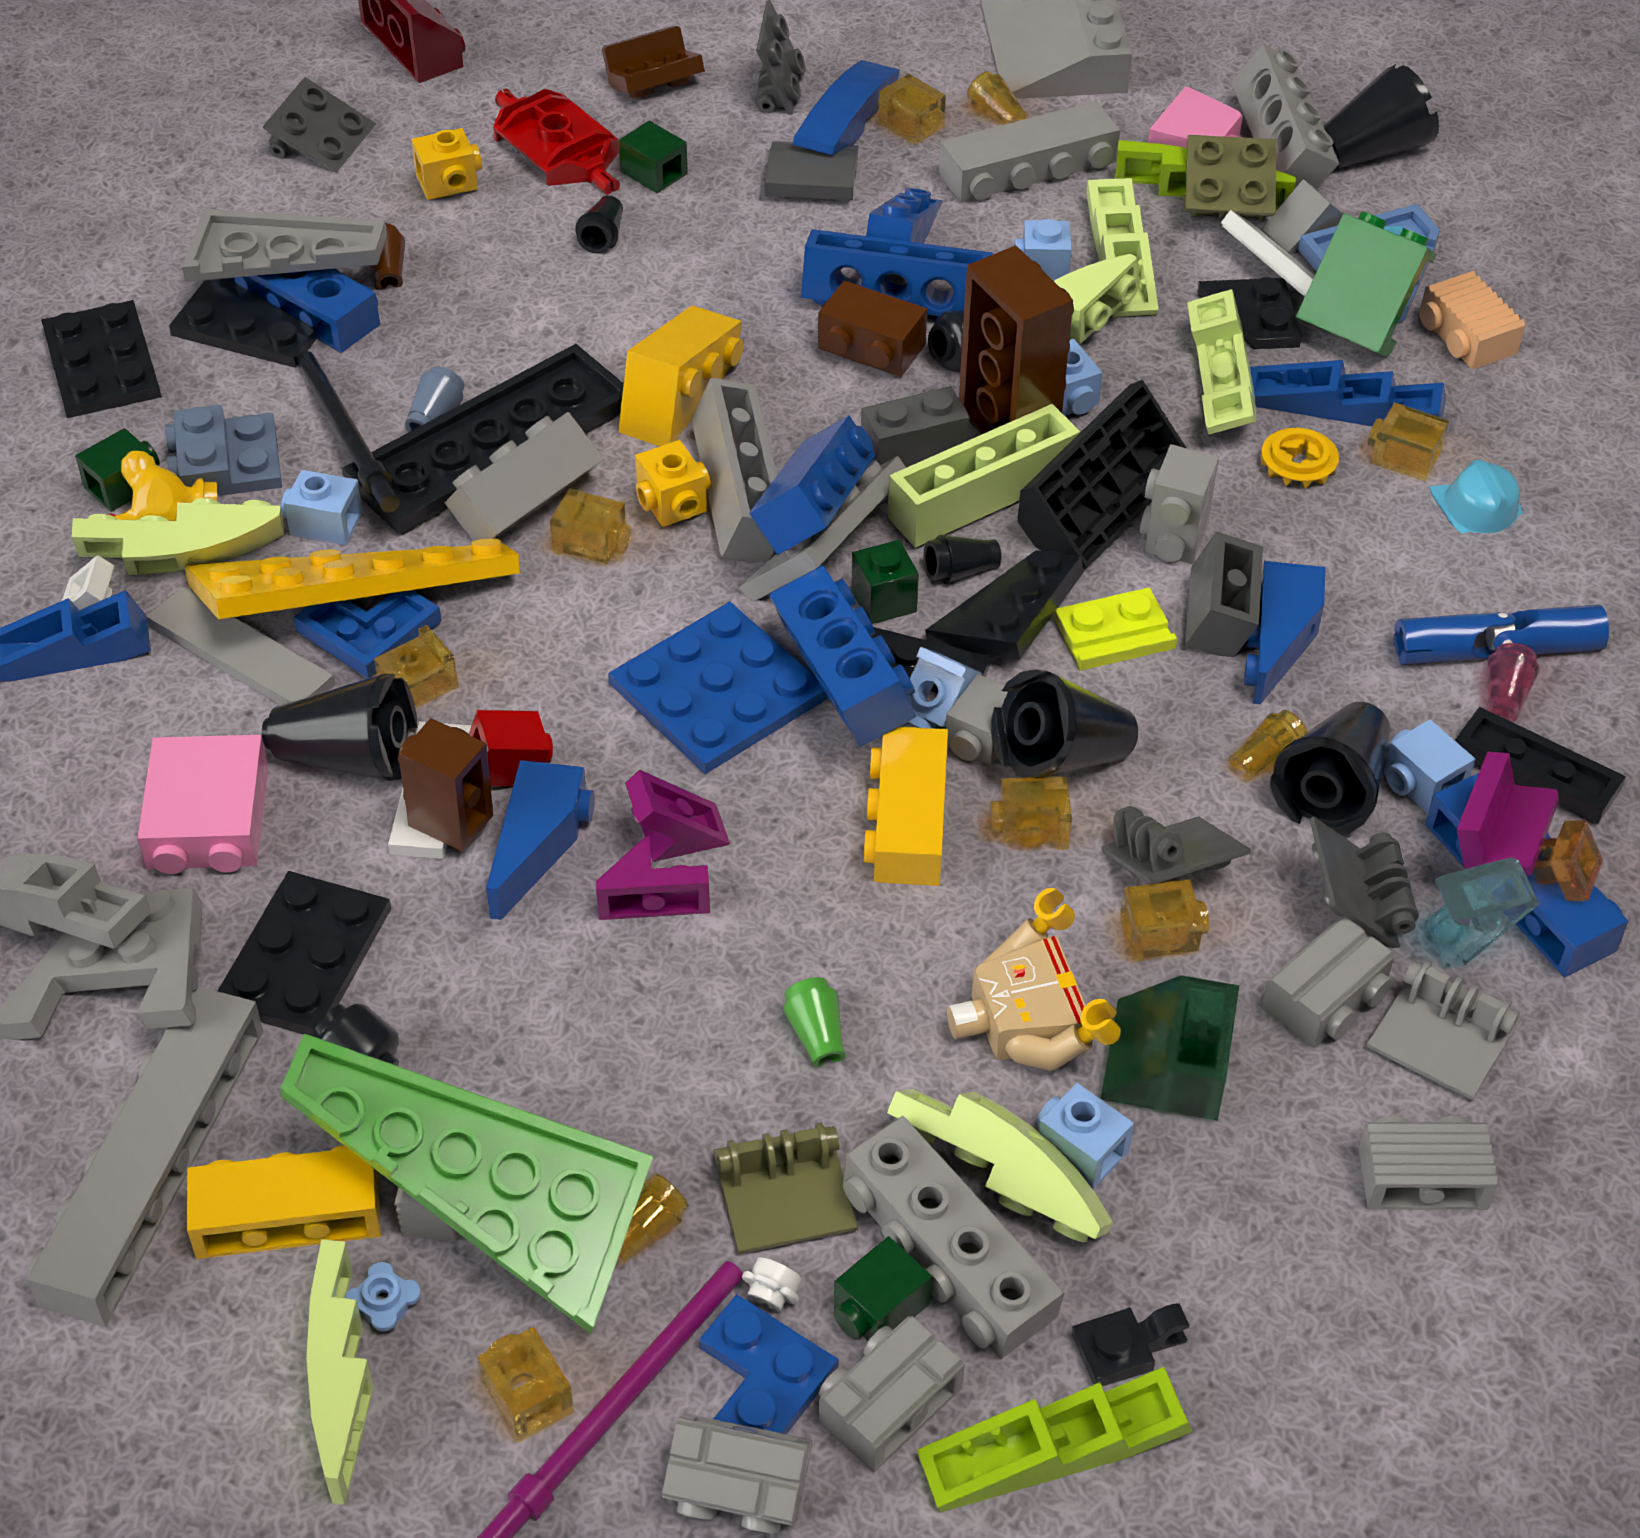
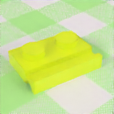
(1115, 628)

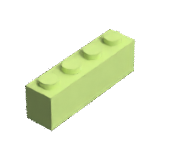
(975, 475)

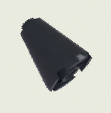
(1383, 119)
(1058, 726)
(346, 728)
(1334, 769)

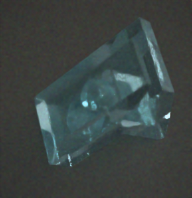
(1479, 908)

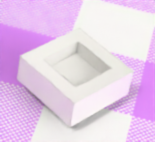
(90, 583)

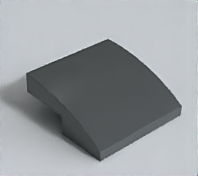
(810, 173)

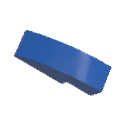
(73, 639)

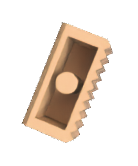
(1471, 320)

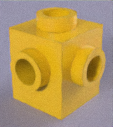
(446, 163)
(671, 483)

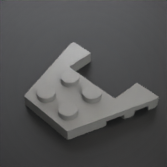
(153, 955)

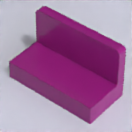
(1504, 817)

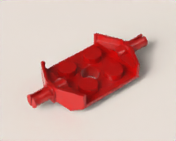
(558, 138)

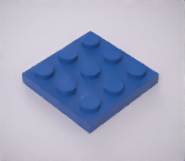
(717, 687)

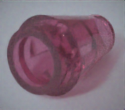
(1510, 679)

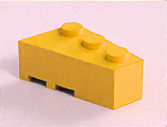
(671, 371)

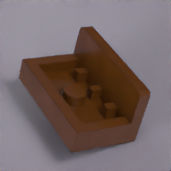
(649, 61)

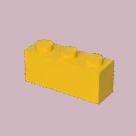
(907, 806)
(281, 1202)

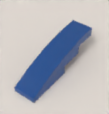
(844, 107)
(1329, 393)

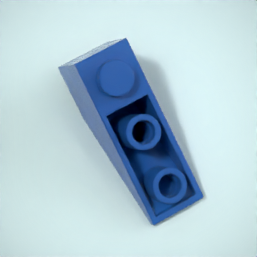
(904, 216)
(1288, 622)

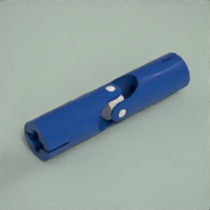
(1541, 630)

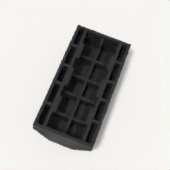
(1098, 478)

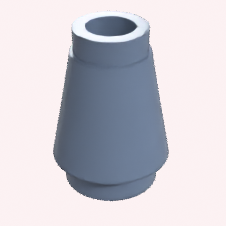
(435, 395)

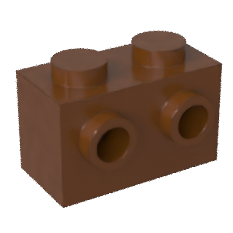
(872, 328)
(446, 783)

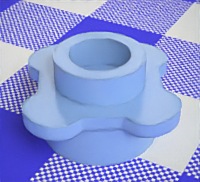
(386, 1312)

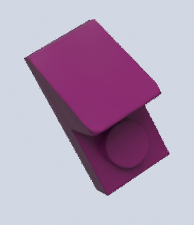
(674, 817)
(639, 891)

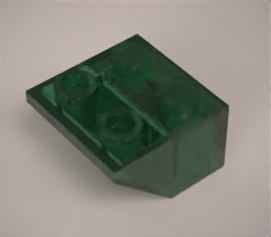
(1173, 1047)

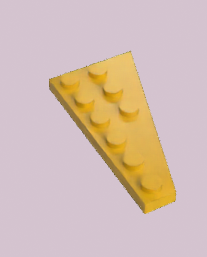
(329, 576)

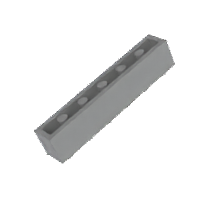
(143, 1160)

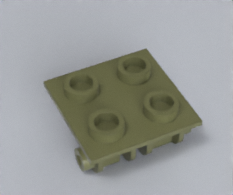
(1230, 176)
(784, 1188)

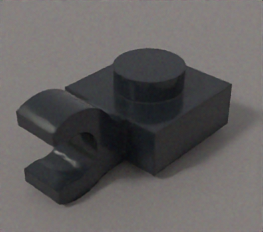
(1121, 1348)

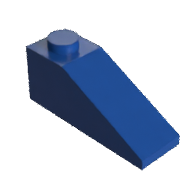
(537, 829)

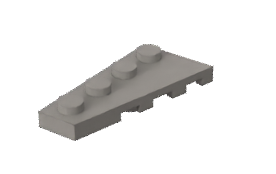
(273, 243)
(814, 550)

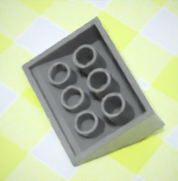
(1059, 46)

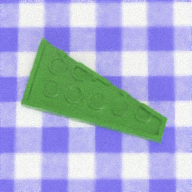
(508, 1181)

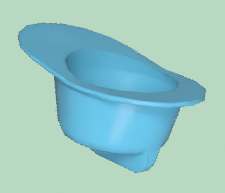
(1480, 499)

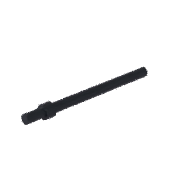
(371, 473)

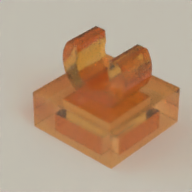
(1570, 861)

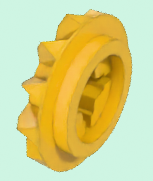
(1287, 444)

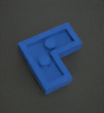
(361, 635)
(778, 1367)

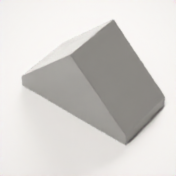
(1300, 214)

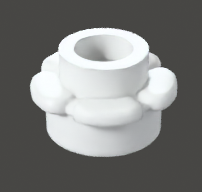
(772, 1283)

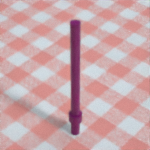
(534, 1492)

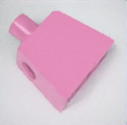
(1194, 115)

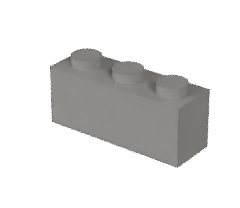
(522, 477)

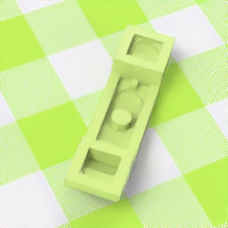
(1222, 362)

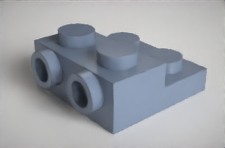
(230, 451)

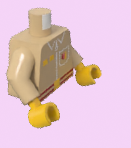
(1031, 999)

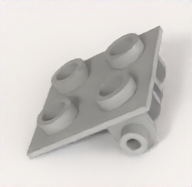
(1445, 1029)

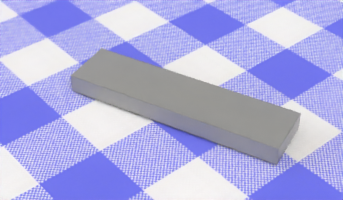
(238, 649)

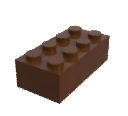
(1012, 340)

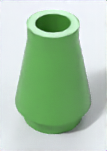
(815, 1017)

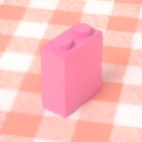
(203, 803)

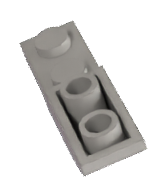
(67, 898)

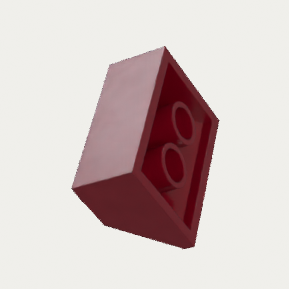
(415, 36)

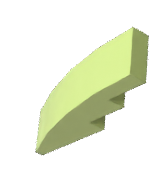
(1119, 232)
(336, 1379)

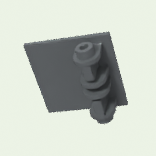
(781, 64)
(316, 126)
(1170, 851)
(1366, 882)

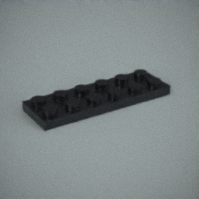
(441, 450)

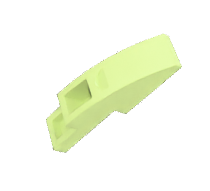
(1099, 292)
(200, 535)
(1026, 1165)

